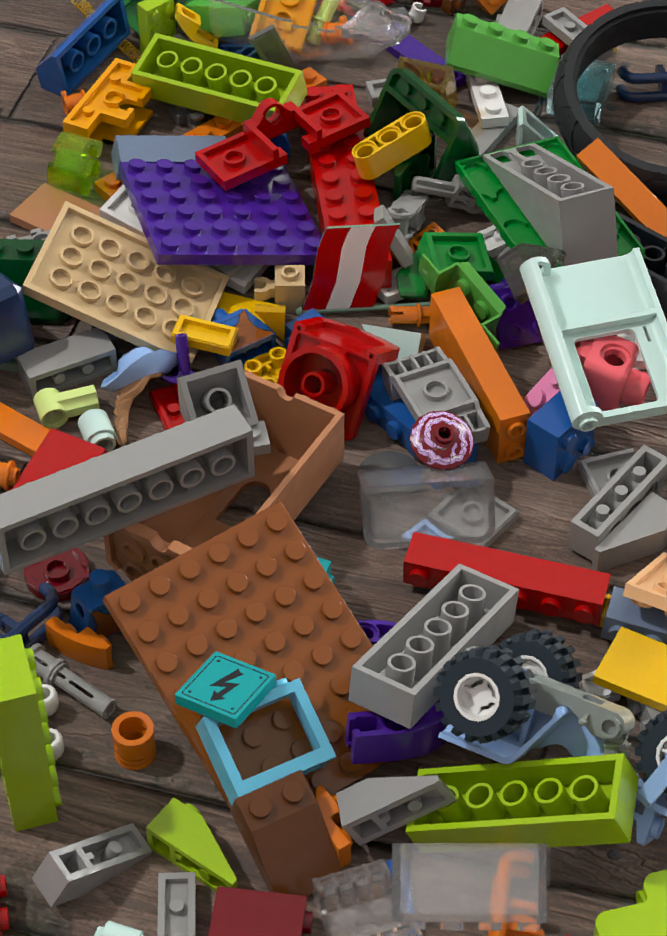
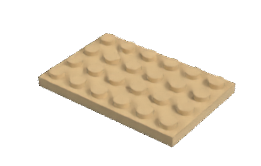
(114, 281)

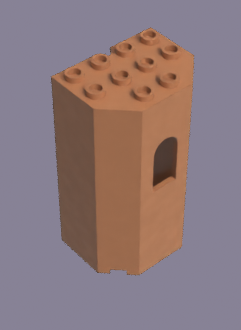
(304, 453)

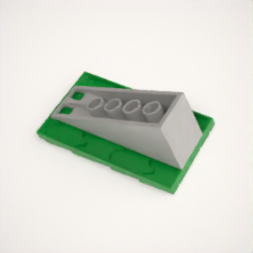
(548, 200)

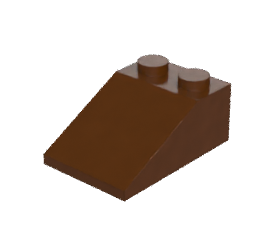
(286, 835)

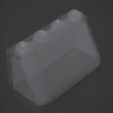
(427, 501)
(471, 884)

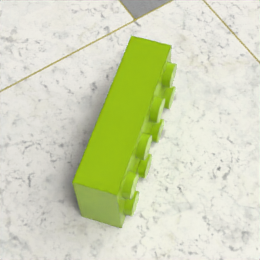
(153, 18)

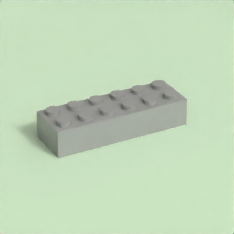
(403, 666)

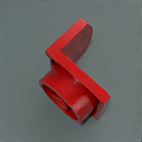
(334, 366)

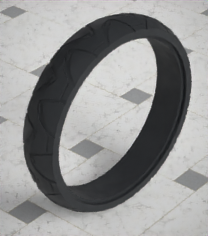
(615, 28)

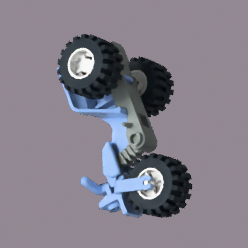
(527, 698)

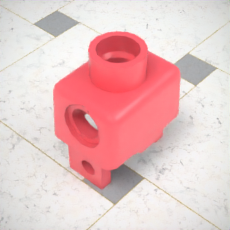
(611, 371)

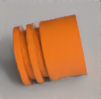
(134, 740)

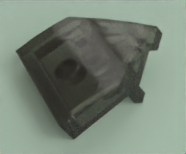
(515, 257)

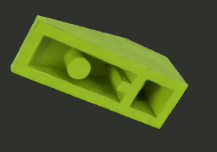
(187, 842)

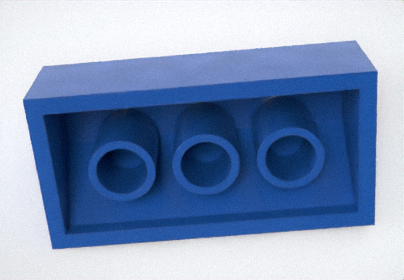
(84, 48)

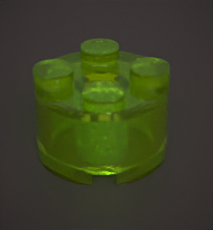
(74, 162)

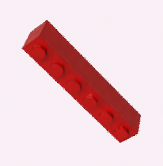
(542, 584)

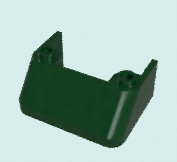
(407, 93)

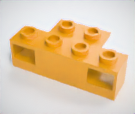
(111, 105)

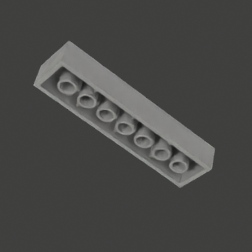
(124, 487)

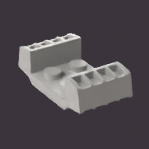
(434, 383)

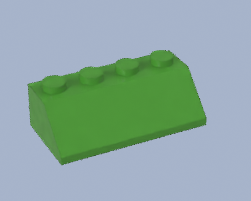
(501, 54)

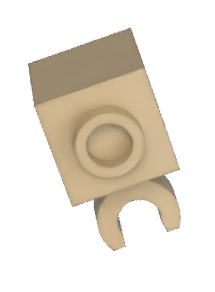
(286, 288)

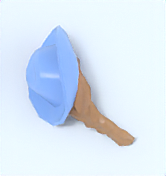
(132, 375)

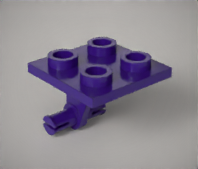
(517, 322)

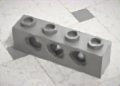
(617, 499)

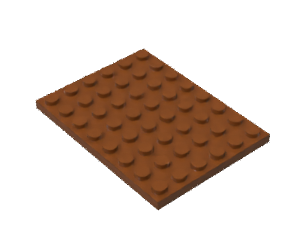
(268, 605)

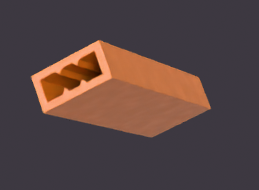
(463, 340)

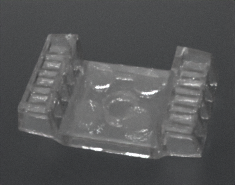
(359, 902)

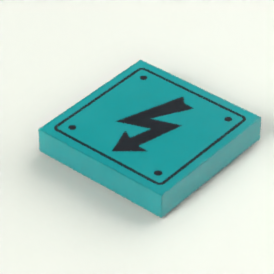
(225, 689)

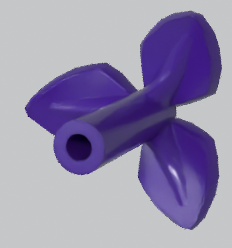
(183, 367)

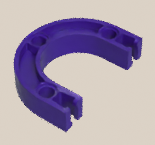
(381, 739)

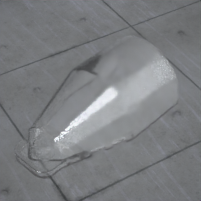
(364, 36)

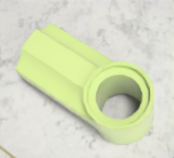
(56, 406)

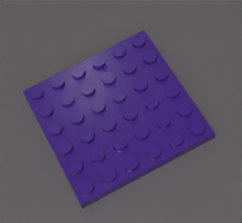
(200, 223)

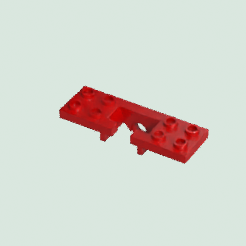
(252, 152)

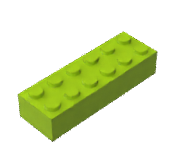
(214, 79)
(25, 739)
(534, 803)

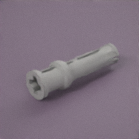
(59, 675)

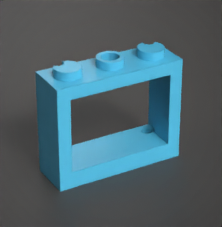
(309, 762)

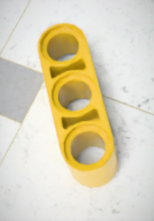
(392, 145)

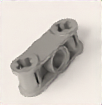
(409, 212)

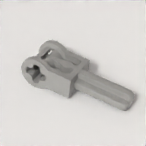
(454, 192)

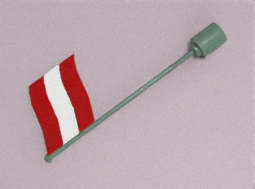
(351, 269)

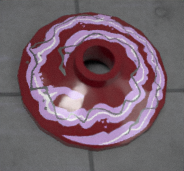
(437, 451)

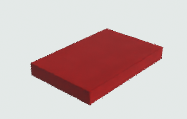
(57, 453)

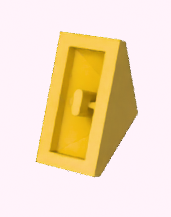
(273, 316)

